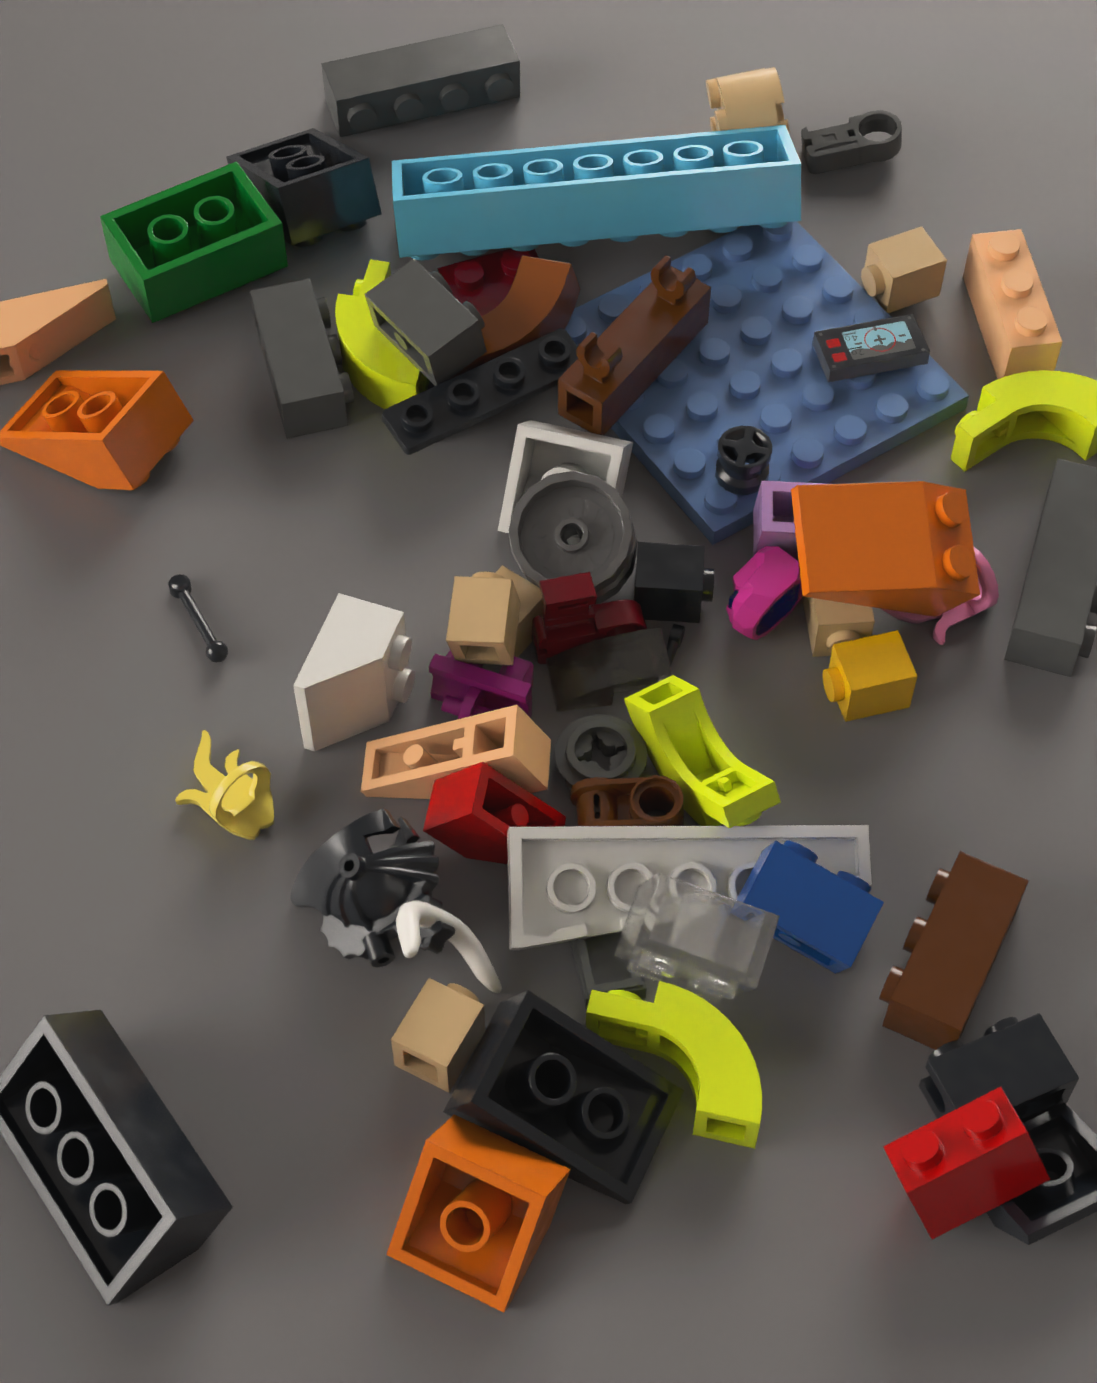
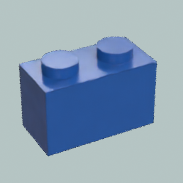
(818, 911)

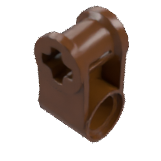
(627, 801)

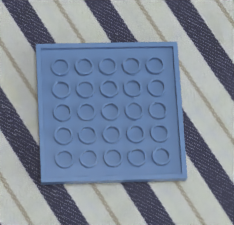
(762, 372)

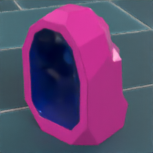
(764, 592)

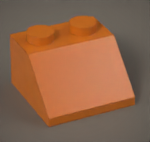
(477, 1211)

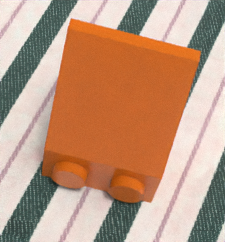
(100, 425)
(886, 545)

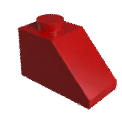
(477, 807)

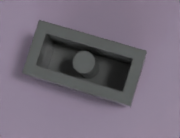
(427, 321)

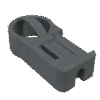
(845, 145)

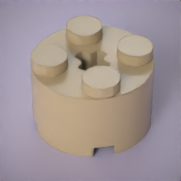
(746, 100)

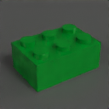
(194, 241)

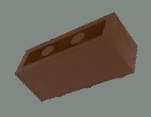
(951, 951)

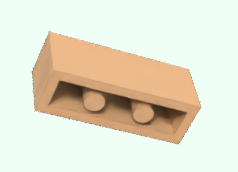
(1010, 304)

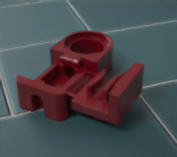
(571, 621)

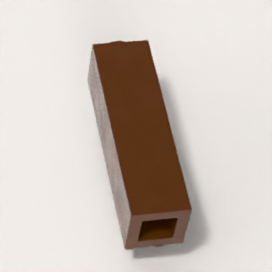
(633, 349)

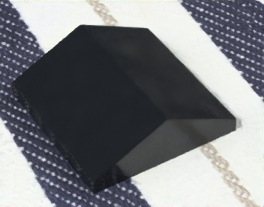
(1070, 1158)

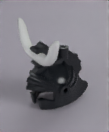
(384, 897)

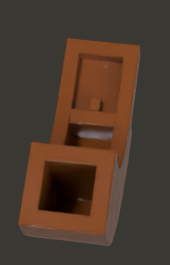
(536, 305)

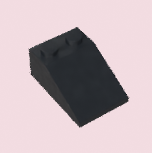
(312, 184)
(566, 1096)

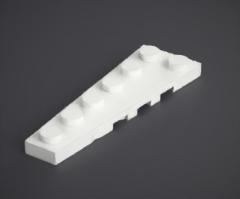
(584, 878)

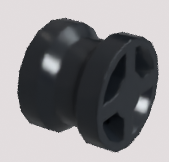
(734, 449)

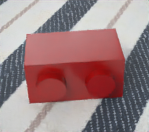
(966, 1162)

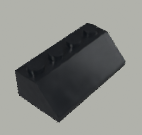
(105, 1153)

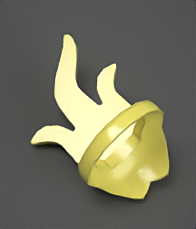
(232, 800)

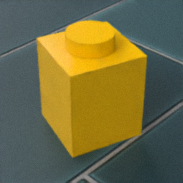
(870, 676)

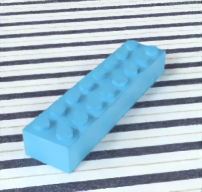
(596, 192)

